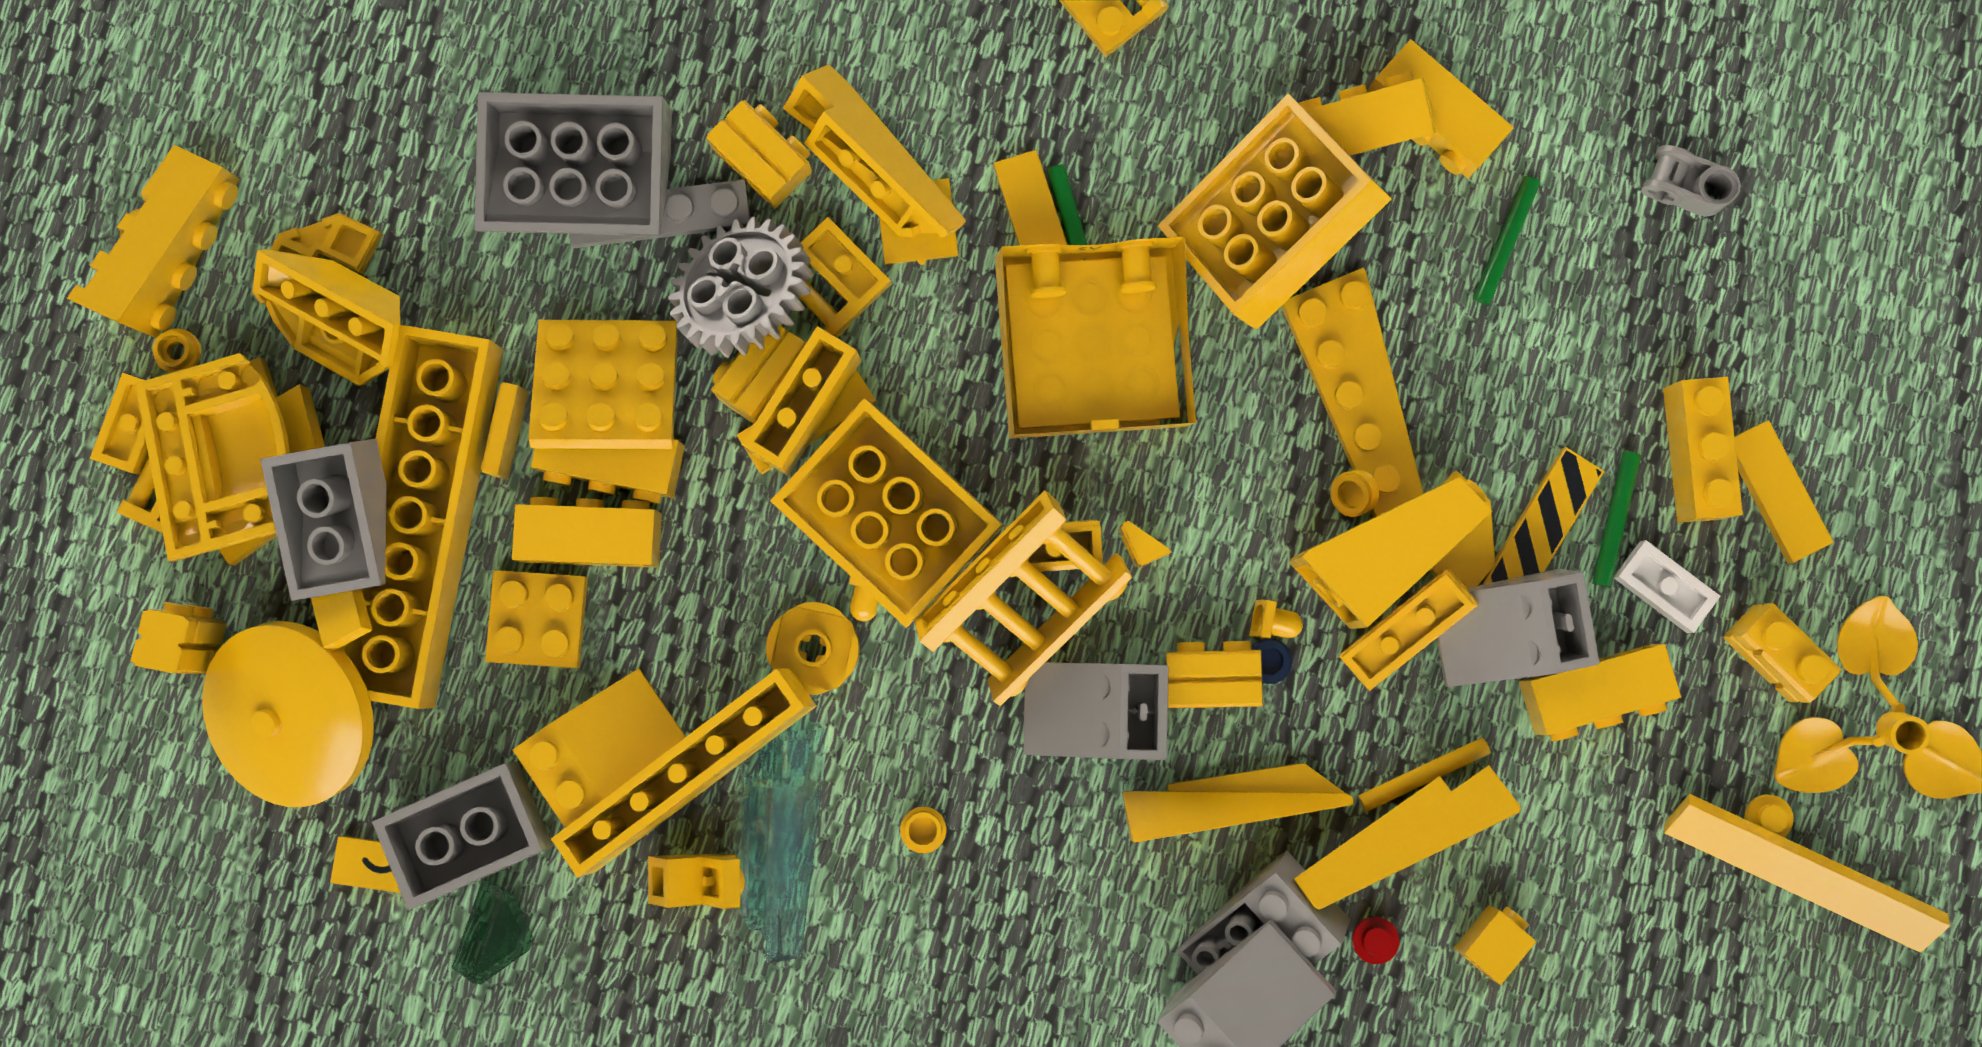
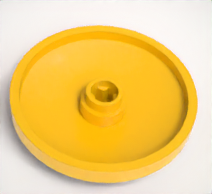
(287, 714)

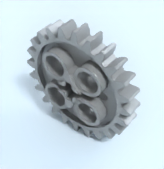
(755, 265)

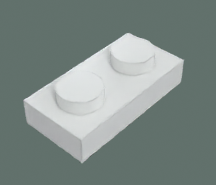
(1666, 586)

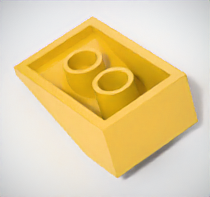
(598, 746)

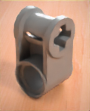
(1681, 181)

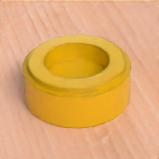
(1354, 493)

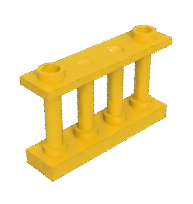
(1007, 558)

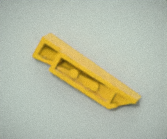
(868, 156)
(1229, 801)
(1407, 834)

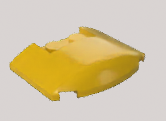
(205, 453)

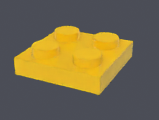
(536, 619)

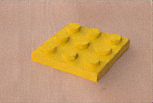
(604, 384)

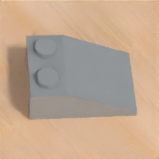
(329, 517)
(1248, 996)

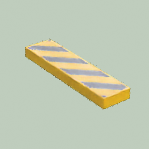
(1546, 517)

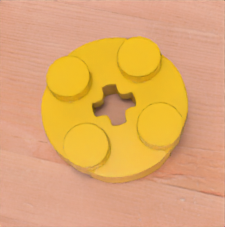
(835, 633)

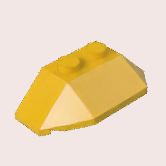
(329, 313)

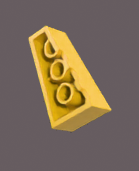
(160, 244)

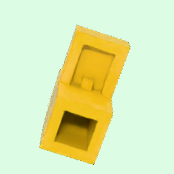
(695, 880)

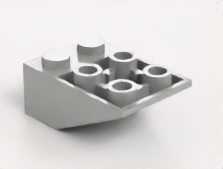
(1521, 630)
(1097, 711)
(1267, 897)

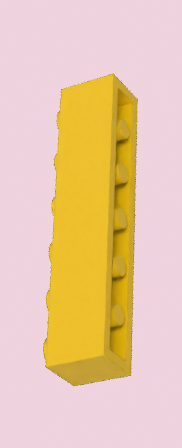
(683, 772)

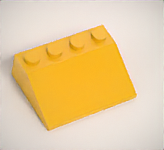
(1273, 212)
(887, 512)

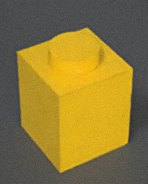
(1496, 943)

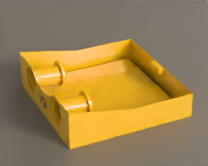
(1093, 336)

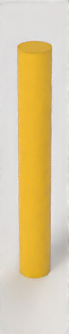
(1424, 774)

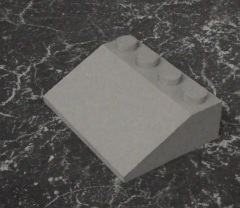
(571, 163)

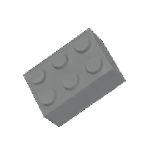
(462, 834)

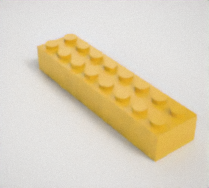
(431, 459)

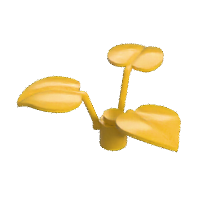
(1939, 755)

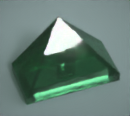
(493, 934)

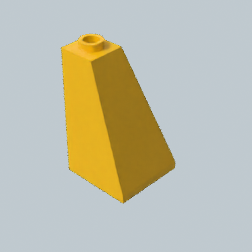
(1385, 556)

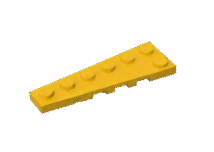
(1352, 372)

